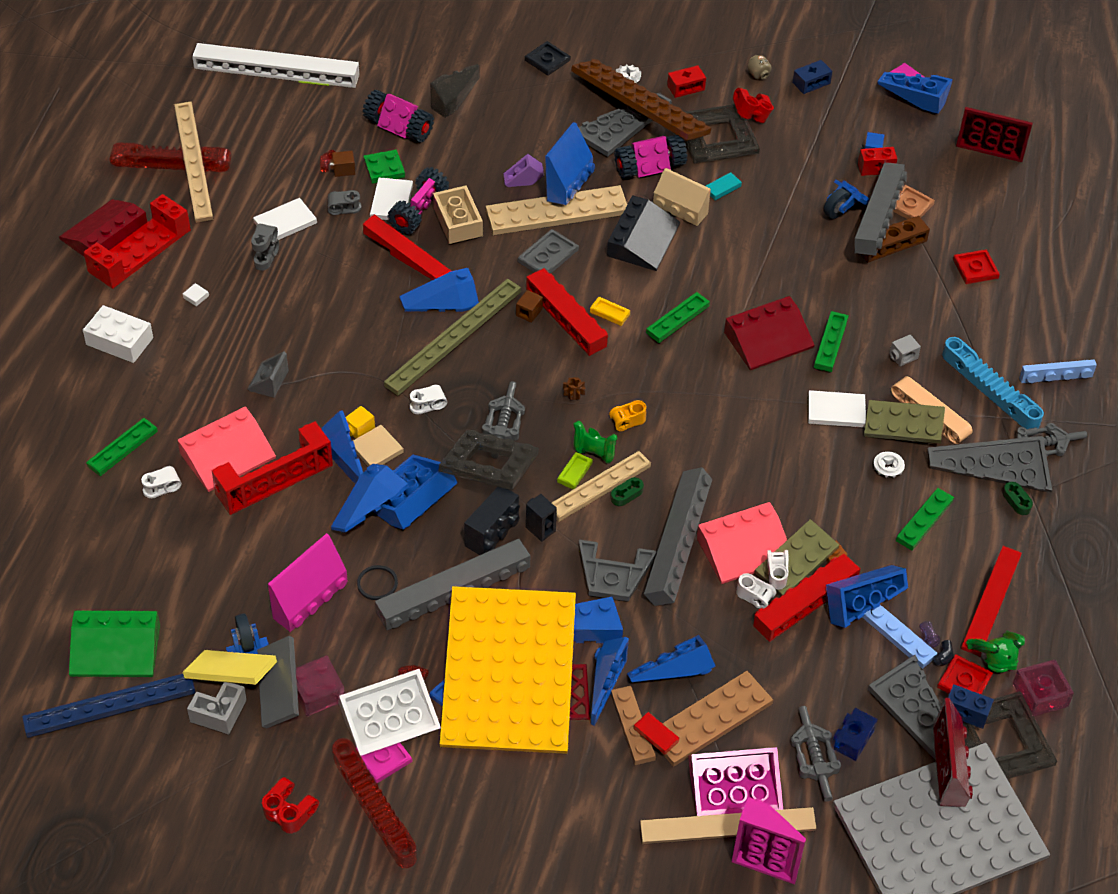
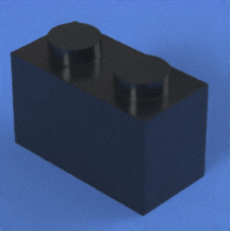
(541, 517)

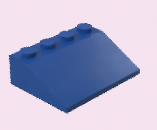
(568, 166)
(424, 490)

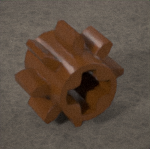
(574, 388)

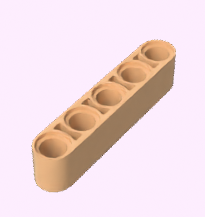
(954, 426)

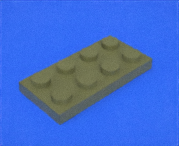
(904, 421)
(806, 552)

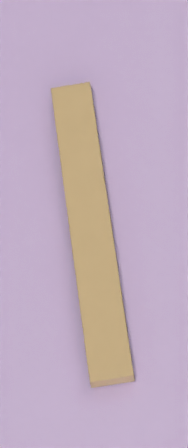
(193, 162)
(714, 826)

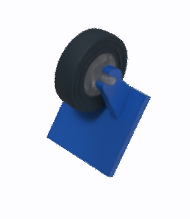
(842, 199)
(245, 633)

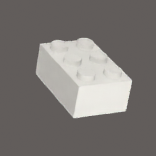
(118, 334)

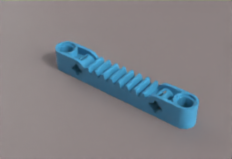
(1016, 405)

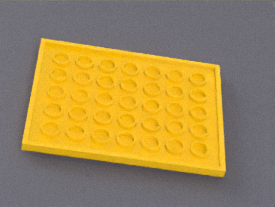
(508, 670)

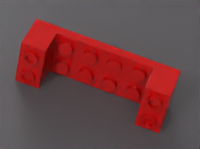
(115, 265)
(271, 478)

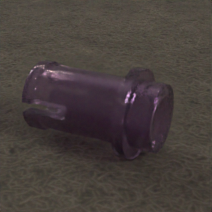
(931, 638)

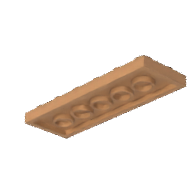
(716, 716)

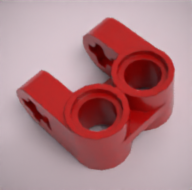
(748, 106)
(284, 810)

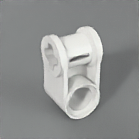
(428, 398)
(161, 481)
(777, 565)
(755, 591)

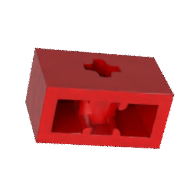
(686, 81)
(873, 159)

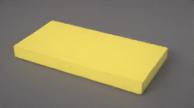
(230, 667)

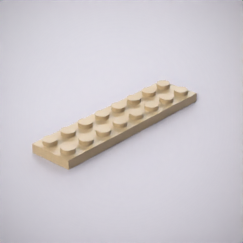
(541, 213)

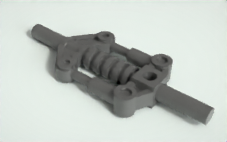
(506, 404)
(1057, 436)
(819, 770)

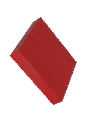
(976, 266)
(966, 675)

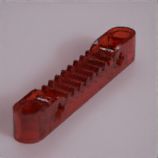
(125, 154)
(374, 803)

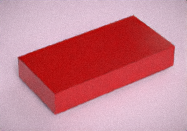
(656, 733)

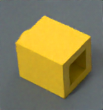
(360, 422)

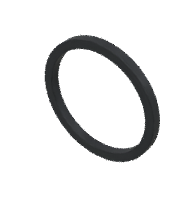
(373, 568)

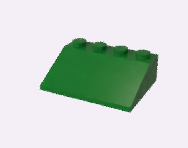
(114, 643)

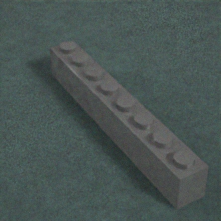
(880, 209)
(678, 537)
(437, 590)

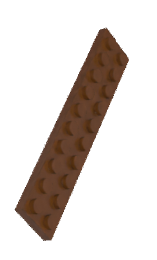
(641, 99)

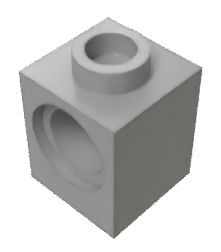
(905, 350)

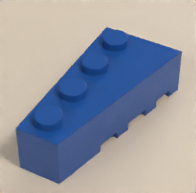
(858, 594)
(597, 621)

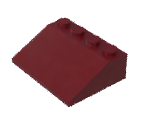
(994, 134)
(105, 226)
(768, 333)
(951, 757)

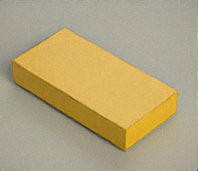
(610, 311)

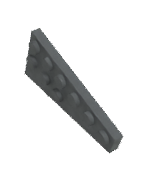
(614, 128)
(999, 461)
(909, 700)

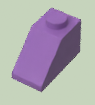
(524, 172)

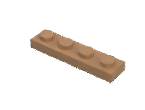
(628, 715)

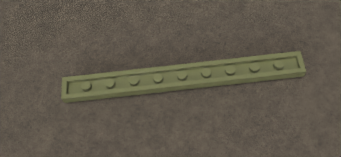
(452, 337)

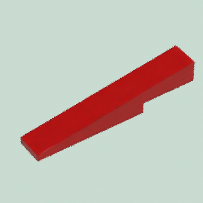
(403, 248)
(993, 597)

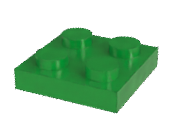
(384, 165)

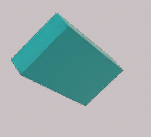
(724, 186)

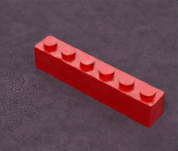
(568, 312)
(803, 598)

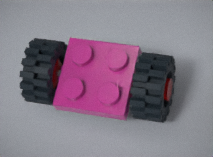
(398, 116)
(650, 156)
(408, 216)

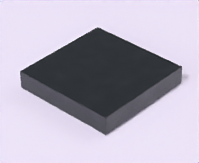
(547, 58)

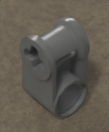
(342, 202)

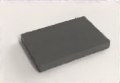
(548, 252)

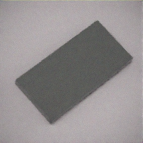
(279, 684)

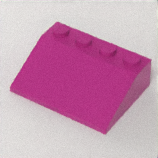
(307, 584)
(727, 779)
(768, 842)

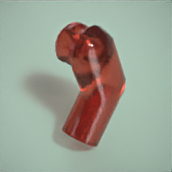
(325, 161)
(405, 669)

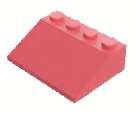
(230, 440)
(741, 541)

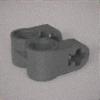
(266, 245)

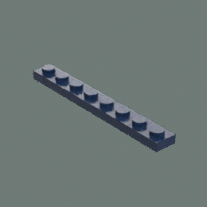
(107, 705)

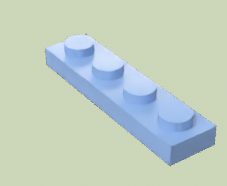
(1057, 371)
(900, 635)

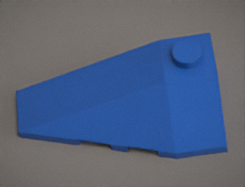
(924, 92)
(449, 291)
(342, 447)
(370, 491)
(688, 659)
(609, 665)

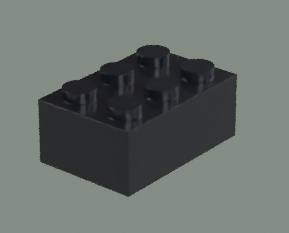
(492, 521)

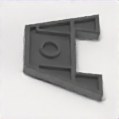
(613, 578)

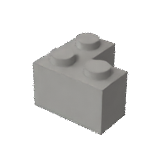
(218, 712)

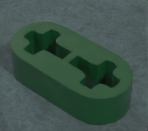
(627, 492)
(1015, 499)

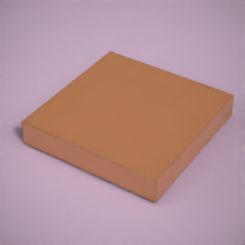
(912, 203)

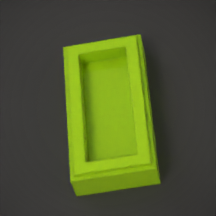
(574, 470)

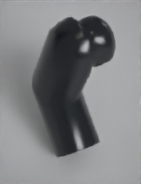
(946, 655)

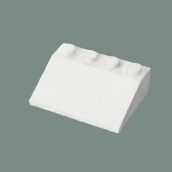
(388, 712)

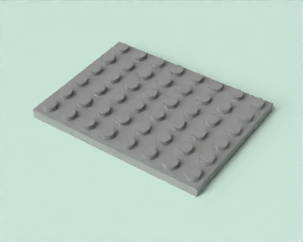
(938, 849)

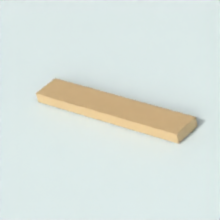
(600, 485)

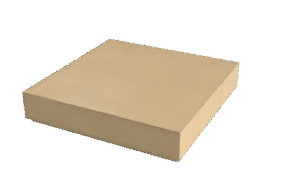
(377, 446)

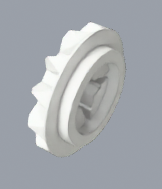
(634, 72)
(887, 458)

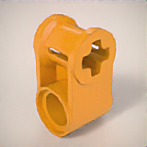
(629, 415)

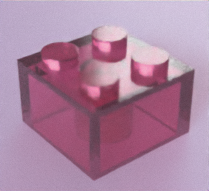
(318, 685)
(1043, 687)

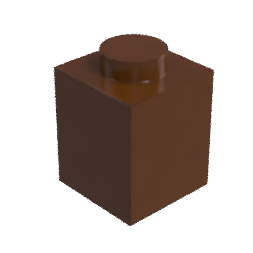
(343, 163)
(529, 306)

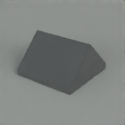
(270, 375)

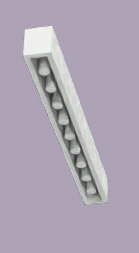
(276, 65)

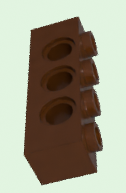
(901, 236)

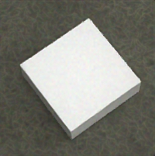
(195, 294)

